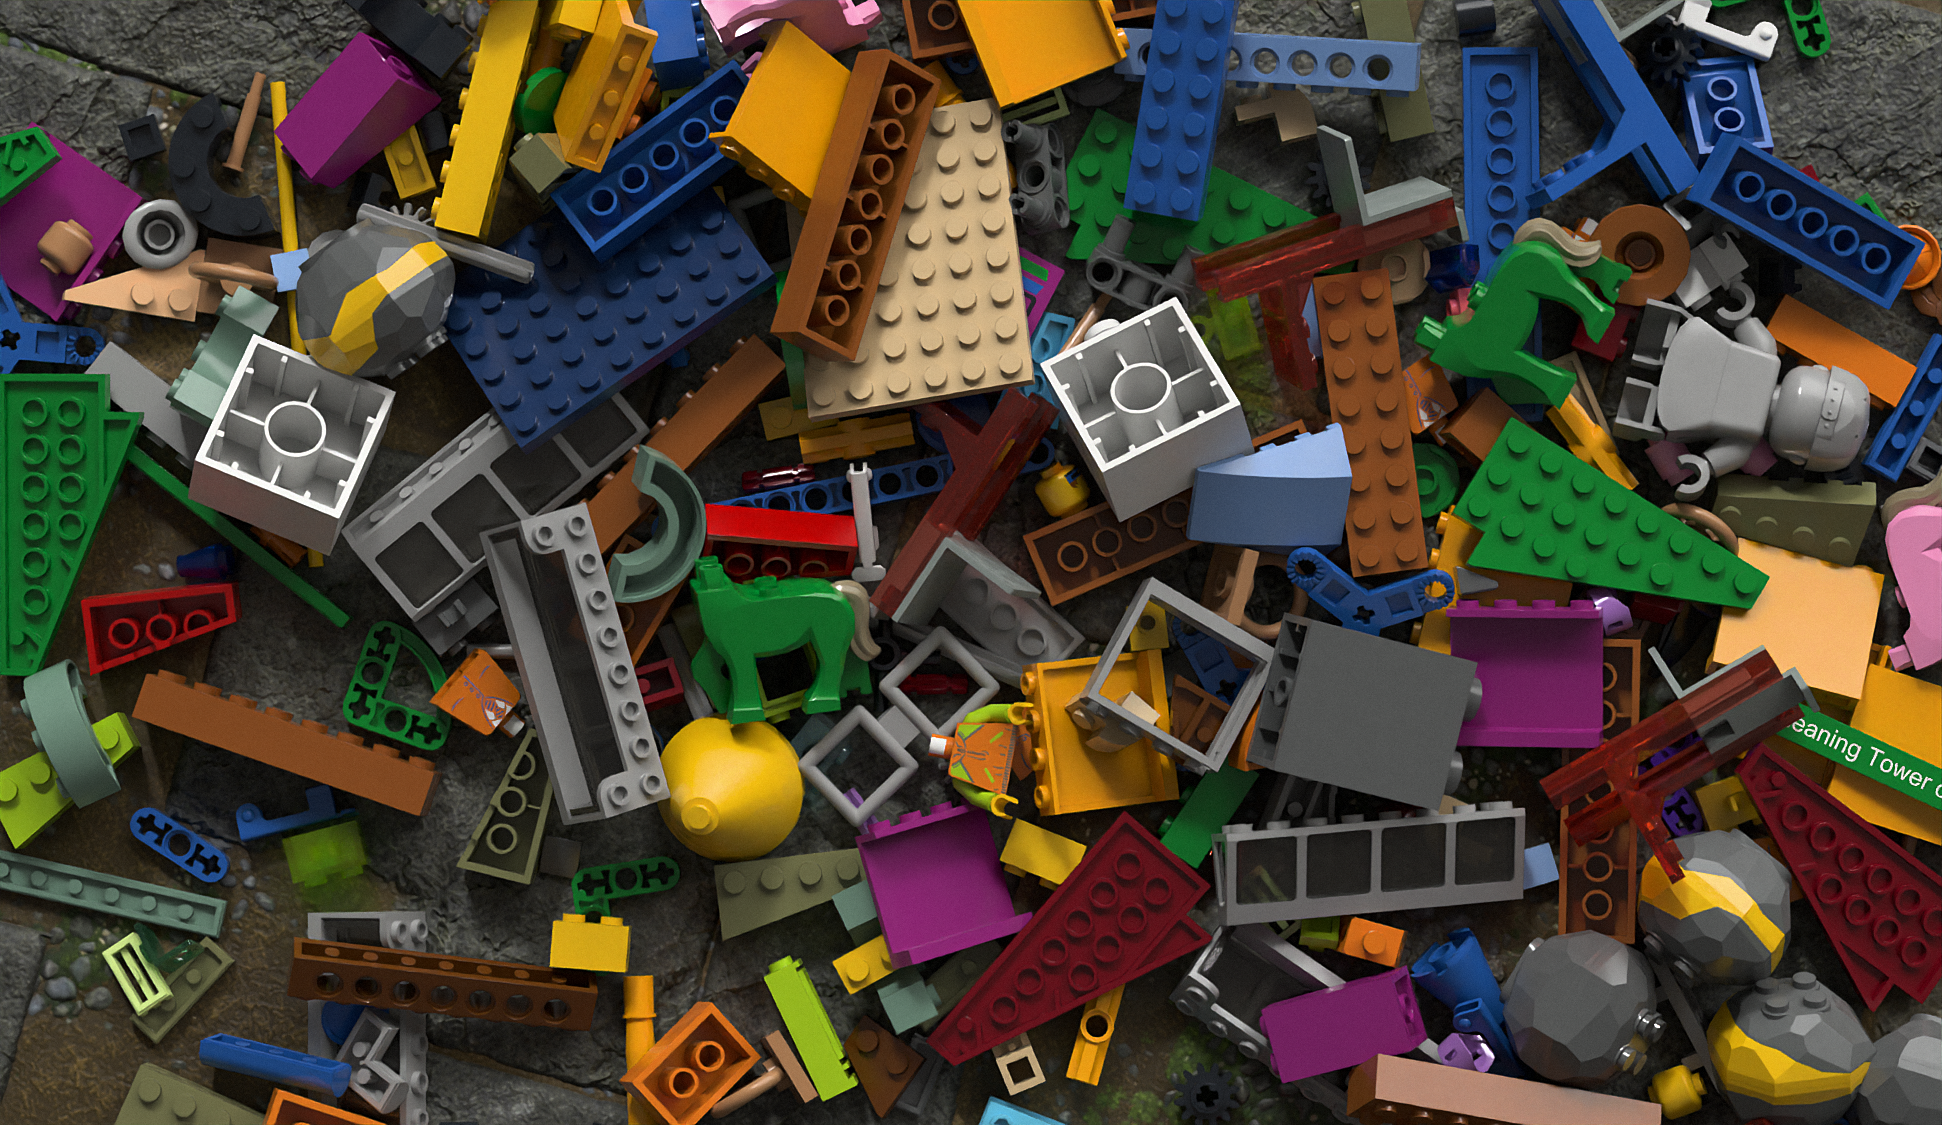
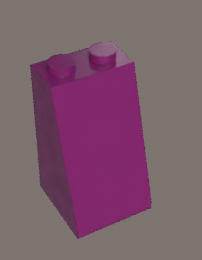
(355, 111)
(1343, 1025)

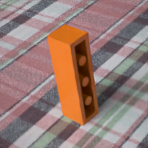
(1824, 342)

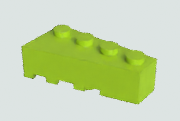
(30, 791)

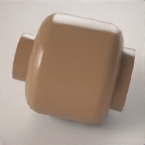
(65, 247)

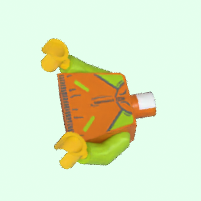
(983, 754)

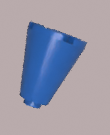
(1459, 973)

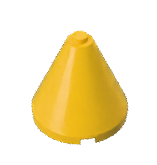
(731, 788)

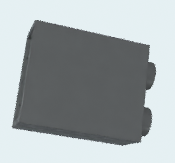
(1364, 712)

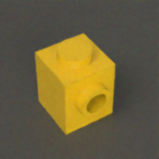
(1149, 630)

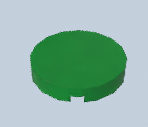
(535, 107)
(1436, 478)

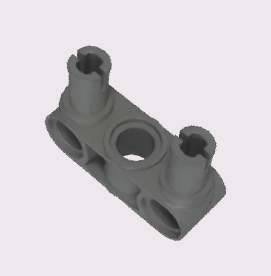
(1038, 152)
(1134, 281)

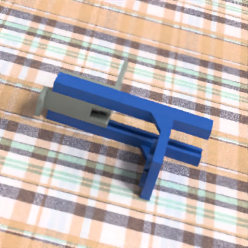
(1631, 116)

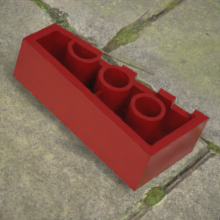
(779, 542)
(145, 621)

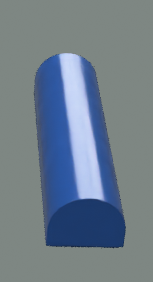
(1909, 418)
(275, 1064)

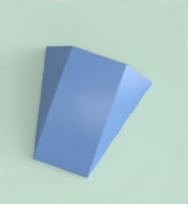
(1275, 497)

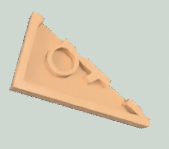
(146, 291)

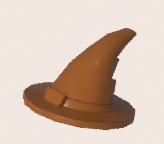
(1648, 244)

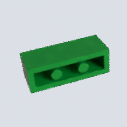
(1205, 812)

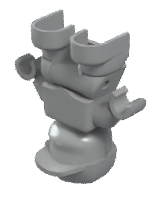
(1730, 394)

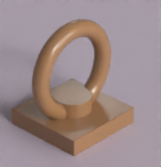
(231, 265)
(1232, 582)
(780, 1071)

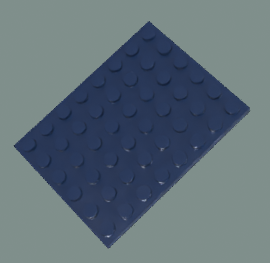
(591, 327)

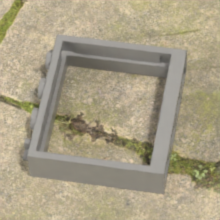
(1213, 626)

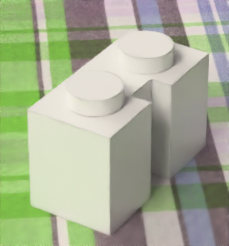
(1708, 270)

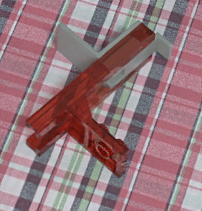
(1285, 261)
(943, 543)
(1730, 715)

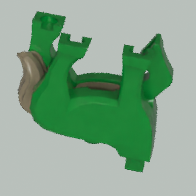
(1504, 308)
(773, 620)

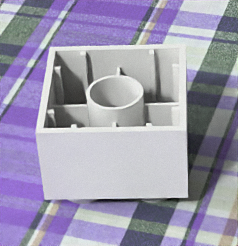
(1146, 406)
(290, 445)

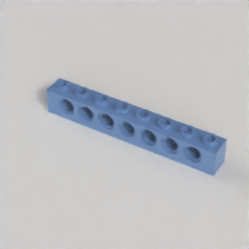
(1401, 57)

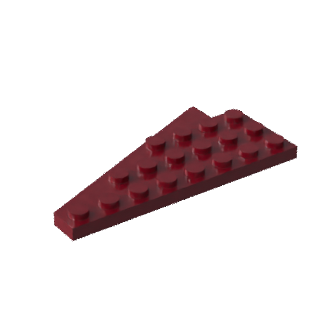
(1861, 886)
(1097, 931)

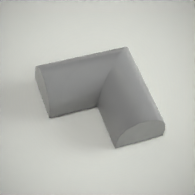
(364, 1052)

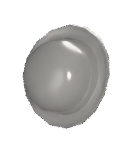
(160, 234)

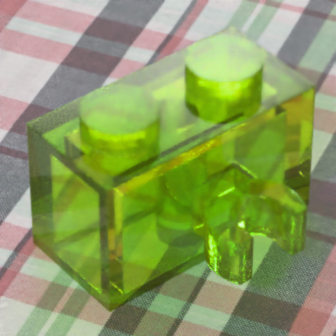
(1235, 326)
(327, 852)

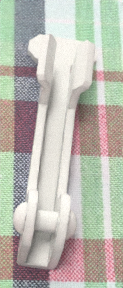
(1694, 14)
(866, 533)

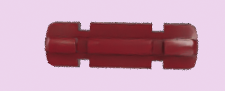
(777, 478)
(934, 684)

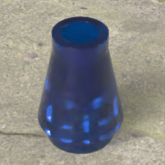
(209, 562)

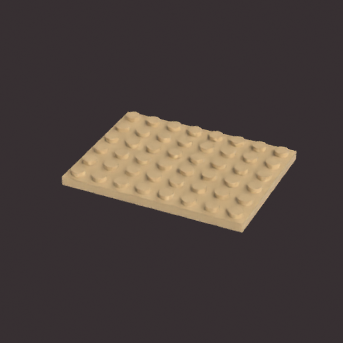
(951, 286)

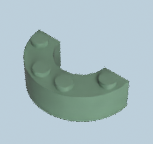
(202, 389)
(677, 539)
(67, 735)
(902, 991)

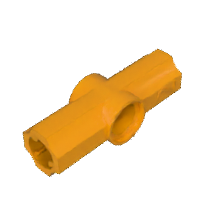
(856, 438)
(1589, 441)
(1091, 1051)

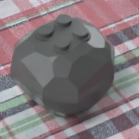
(1582, 1009)
(1903, 1077)

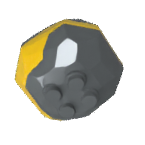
(374, 300)
(1723, 918)
(1788, 1052)

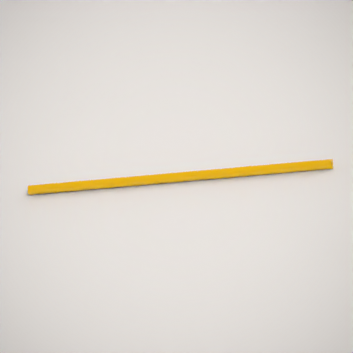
(289, 234)

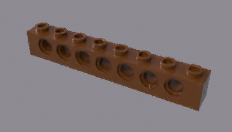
(428, 971)

